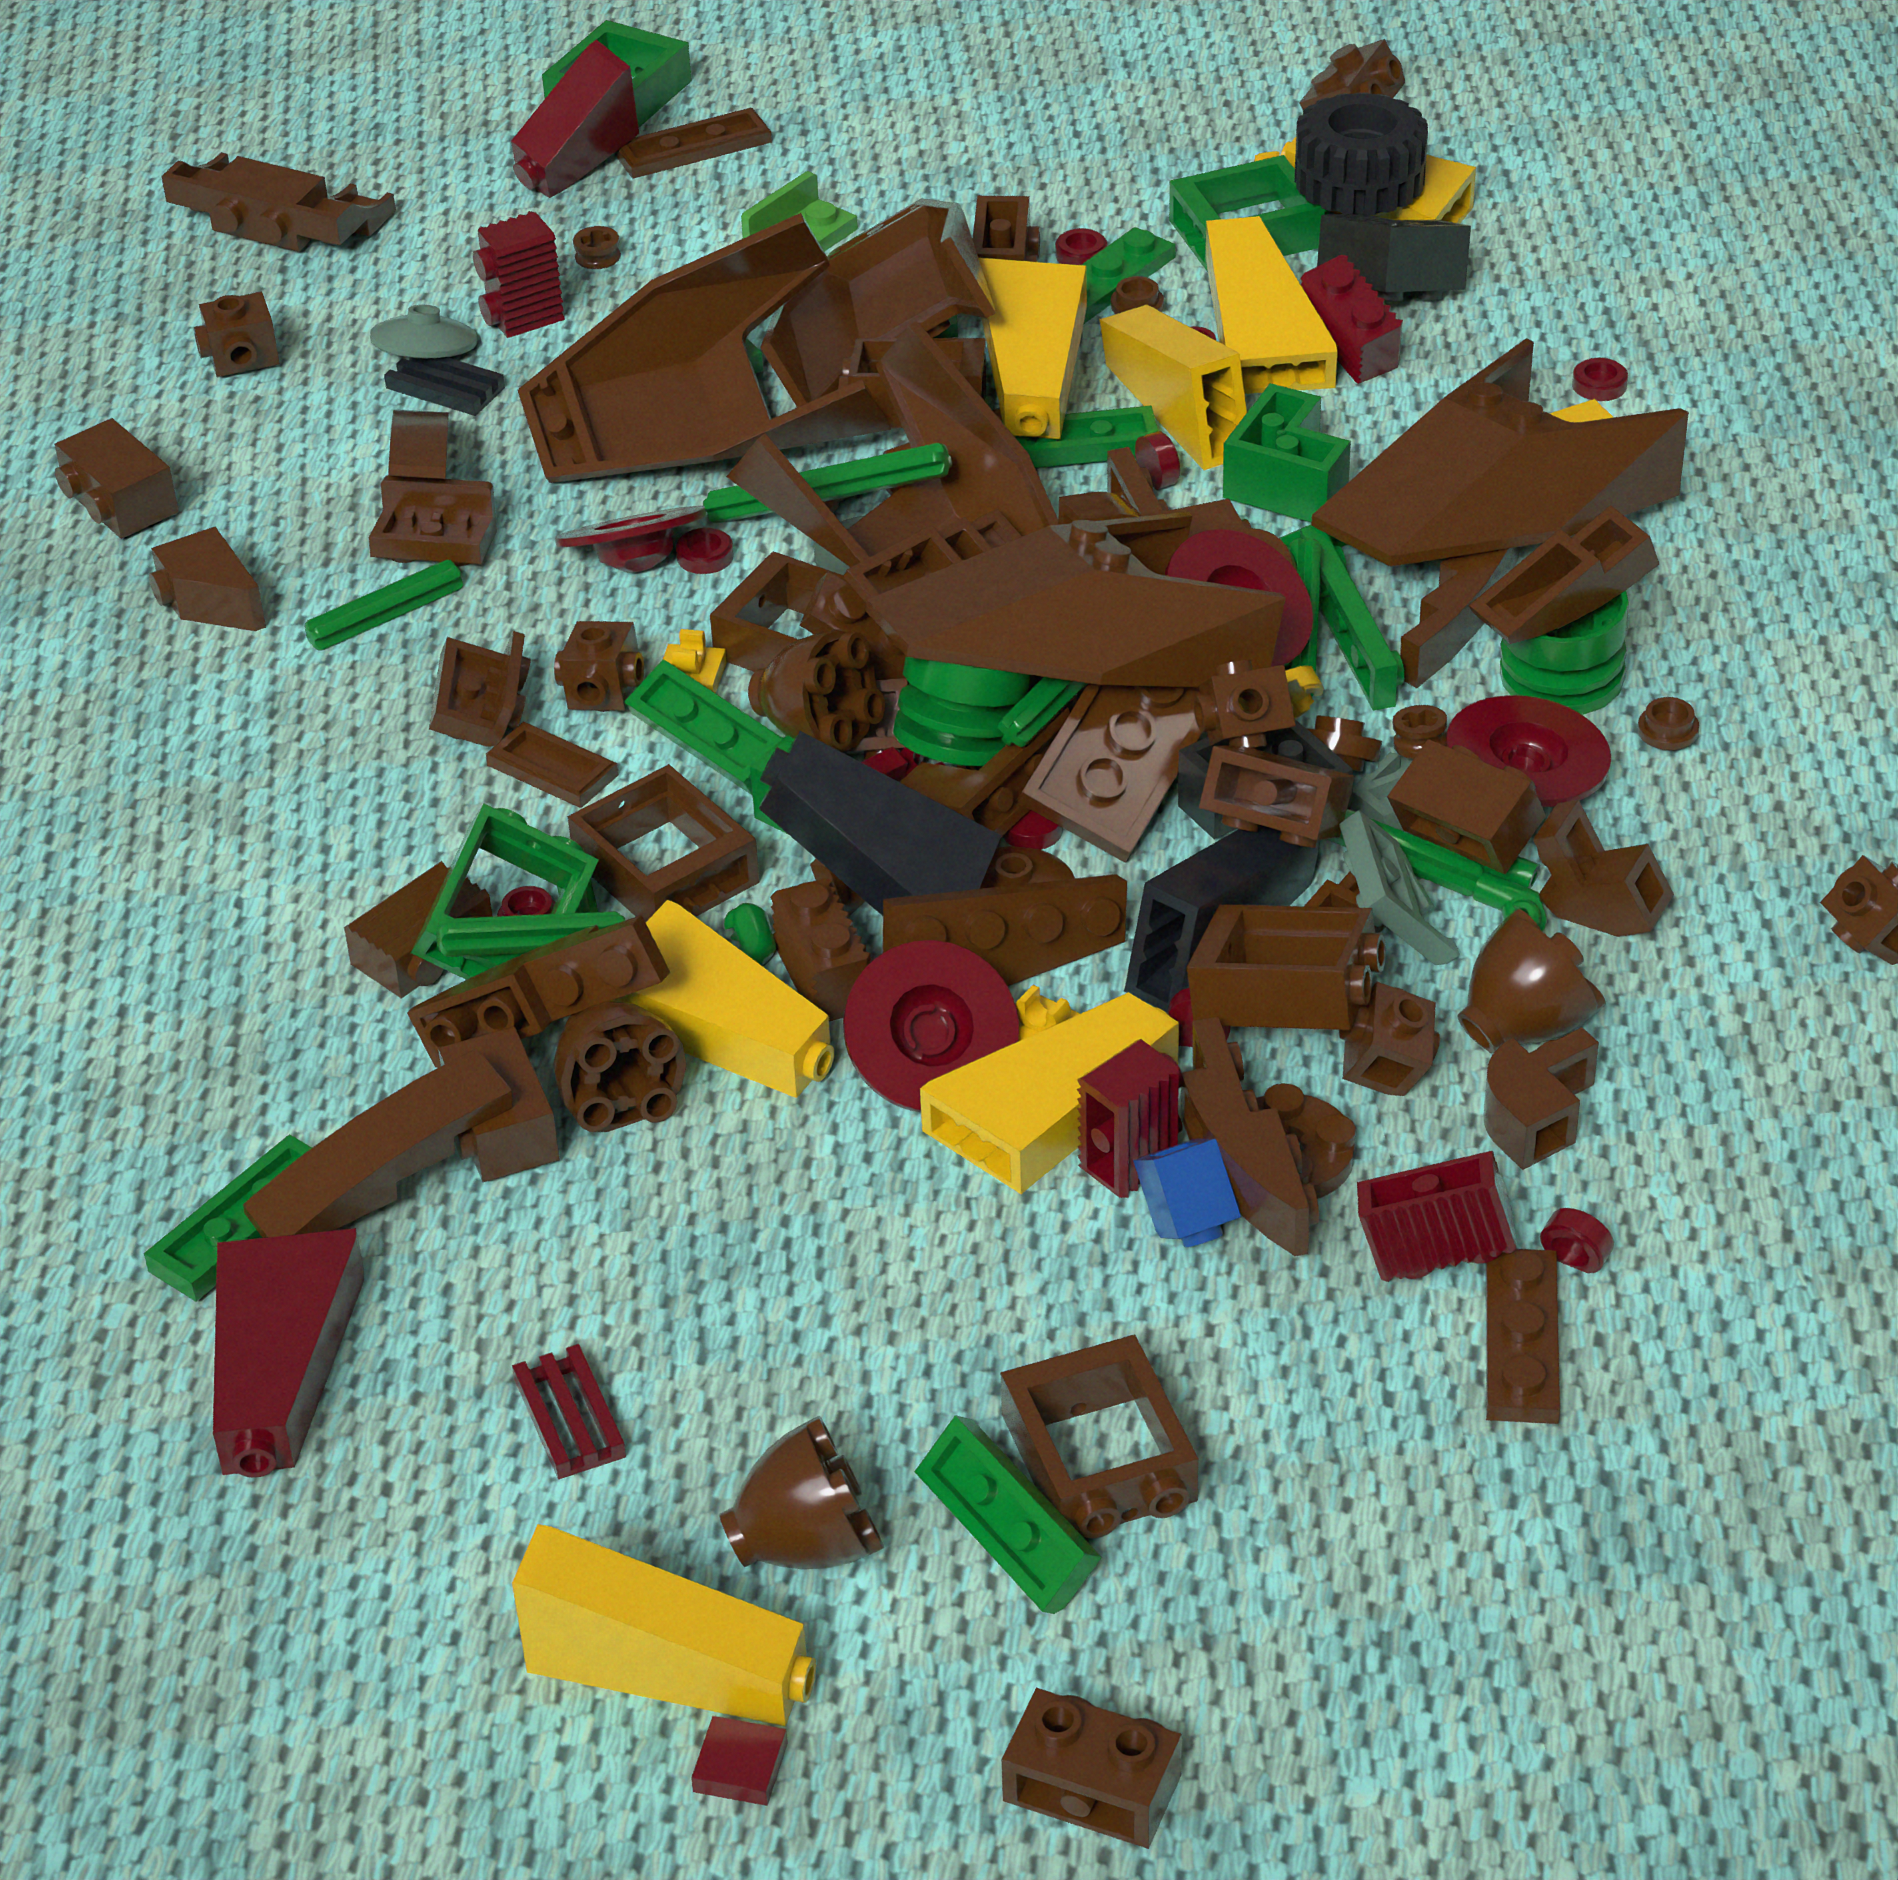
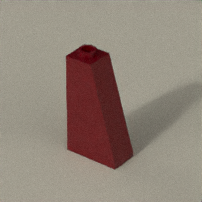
(276, 1341)

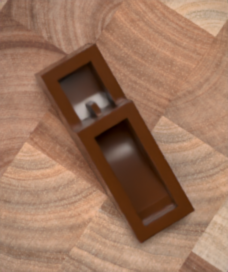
(418, 444)
(1567, 578)

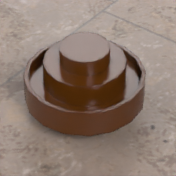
(1347, 740)

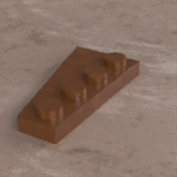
(1019, 926)

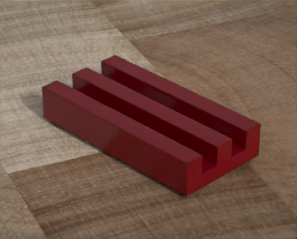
(553, 1372)

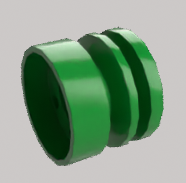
(1573, 664)
(955, 710)

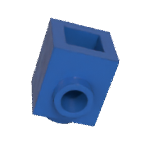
(1188, 1191)

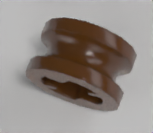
(596, 247)
(1417, 725)

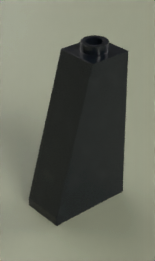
(871, 827)
(1183, 900)

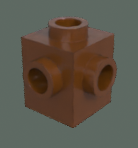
(237, 334)
(599, 665)
(1262, 696)
(1867, 908)
(1390, 1041)

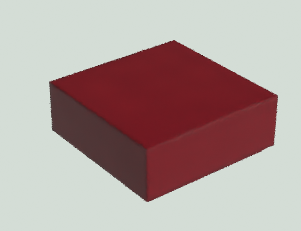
(739, 1760)

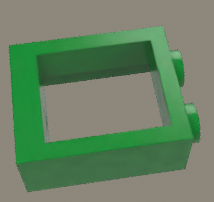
(656, 63)
(1207, 194)
(511, 839)

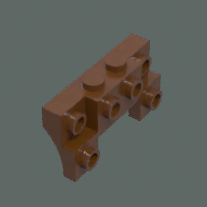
(273, 202)

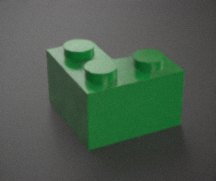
(1281, 458)

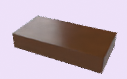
(552, 764)

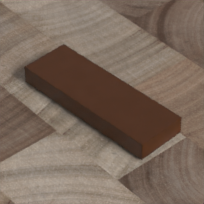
(693, 142)

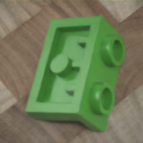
(801, 196)

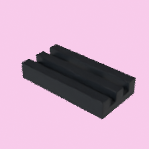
(446, 383)

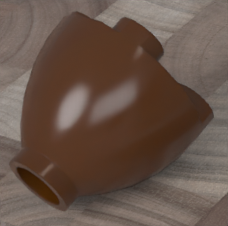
(821, 689)
(1527, 987)
(618, 1060)
(801, 1506)

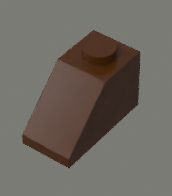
(206, 582)

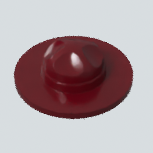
(635, 540)
(1250, 563)
(1540, 738)
(923, 1016)

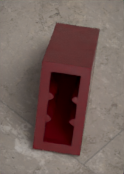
(577, 123)

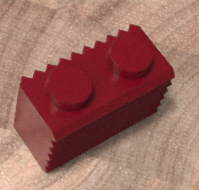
(519, 275)
(1355, 317)
(1127, 1114)
(1436, 1216)

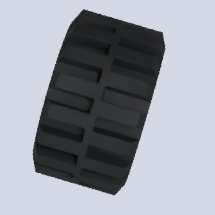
(1361, 153)

